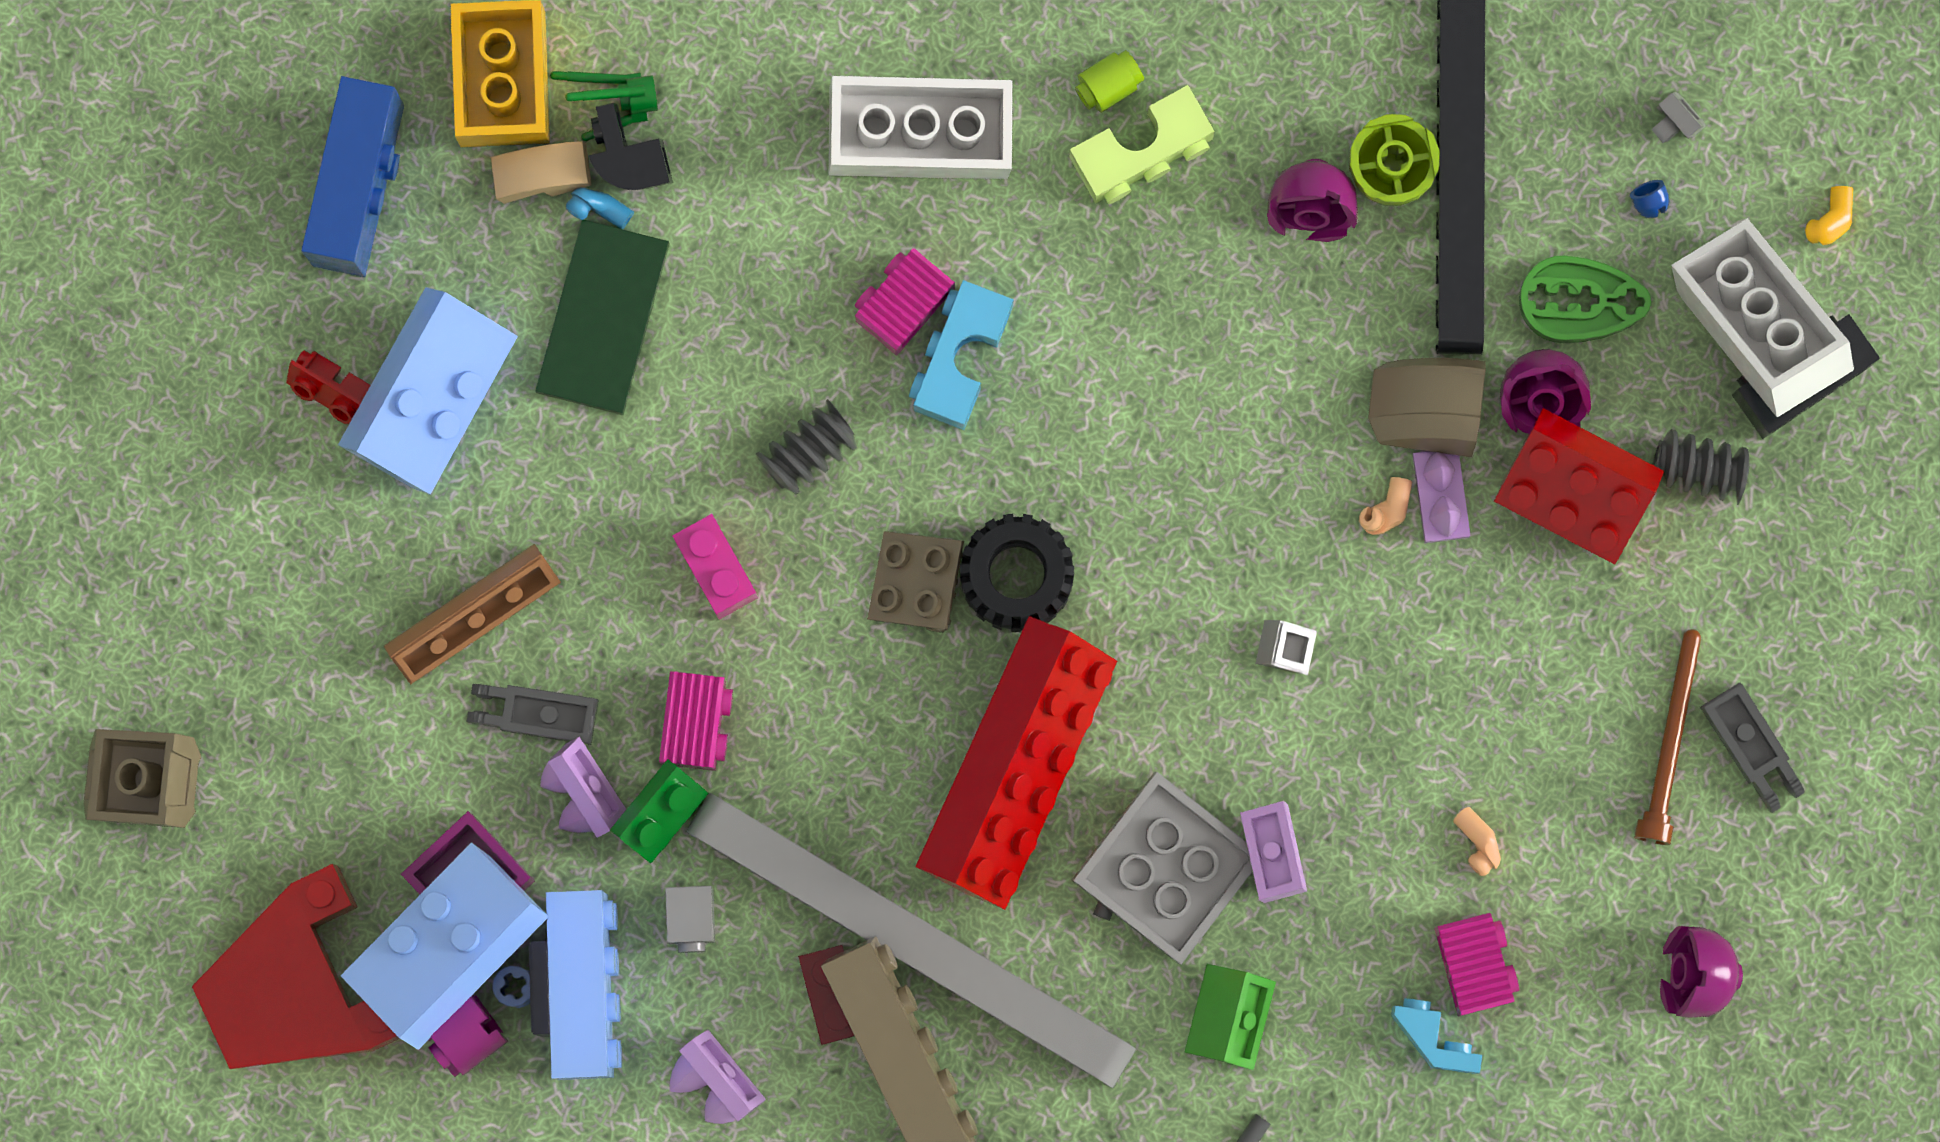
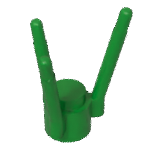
(634, 92)

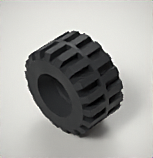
(1010, 533)

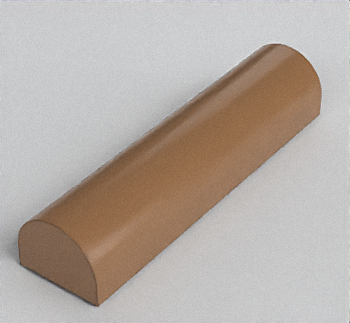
(472, 614)

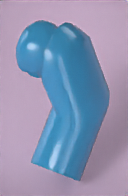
(601, 203)

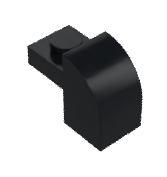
(626, 166)

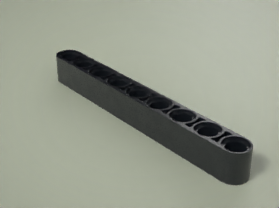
(1461, 176)

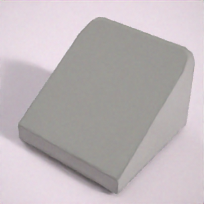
(1286, 646)

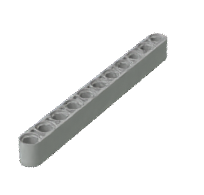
(911, 940)

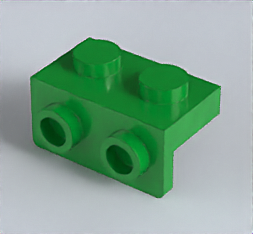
(659, 811)

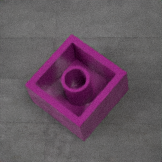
(451, 844)

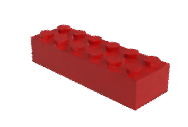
(1017, 763)

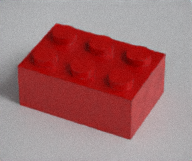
(1579, 486)

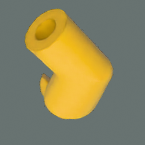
(1836, 221)

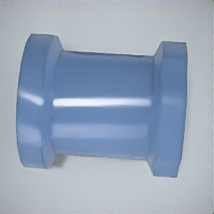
(501, 982)

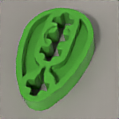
(1573, 324)

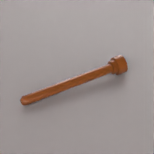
(1656, 822)

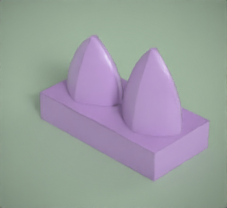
(1441, 496)
(593, 800)
(1273, 852)
(709, 1064)

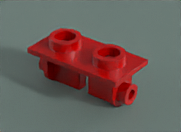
(314, 378)

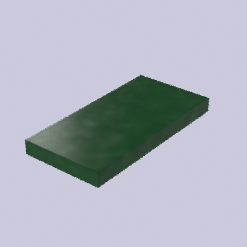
(602, 317)

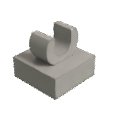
(1680, 118)

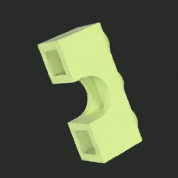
(1110, 168)

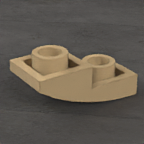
(541, 169)

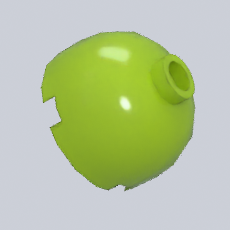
(1394, 160)

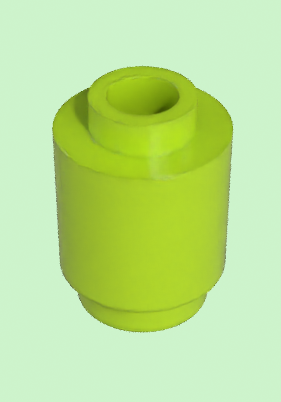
(1109, 81)

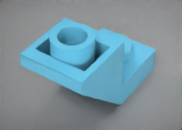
(1422, 1030)

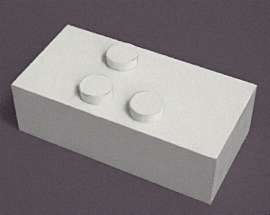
(920, 127)
(1762, 317)

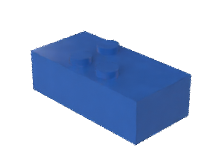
(353, 176)

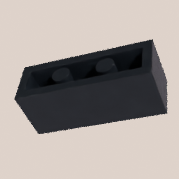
(1761, 415)

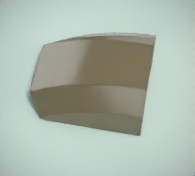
(1428, 404)
(141, 778)

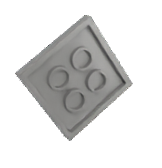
(1166, 868)

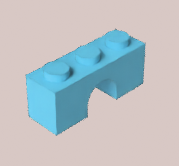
(972, 316)

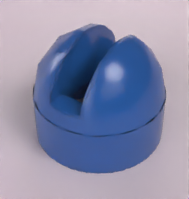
(1656, 198)

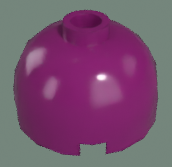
(1321, 198)
(1544, 381)
(1702, 973)

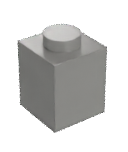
(690, 917)

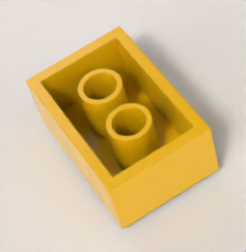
(500, 73)

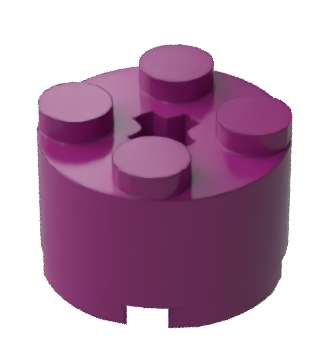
(466, 1038)

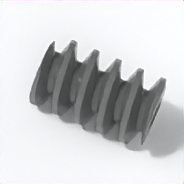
(808, 449)
(1703, 465)

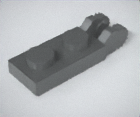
(538, 713)
(1751, 743)

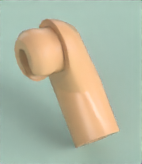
(1389, 512)
(1483, 839)

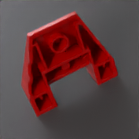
(277, 990)

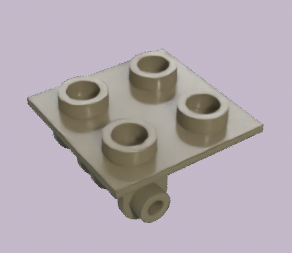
(916, 581)

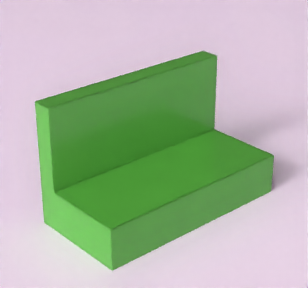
(1230, 1016)

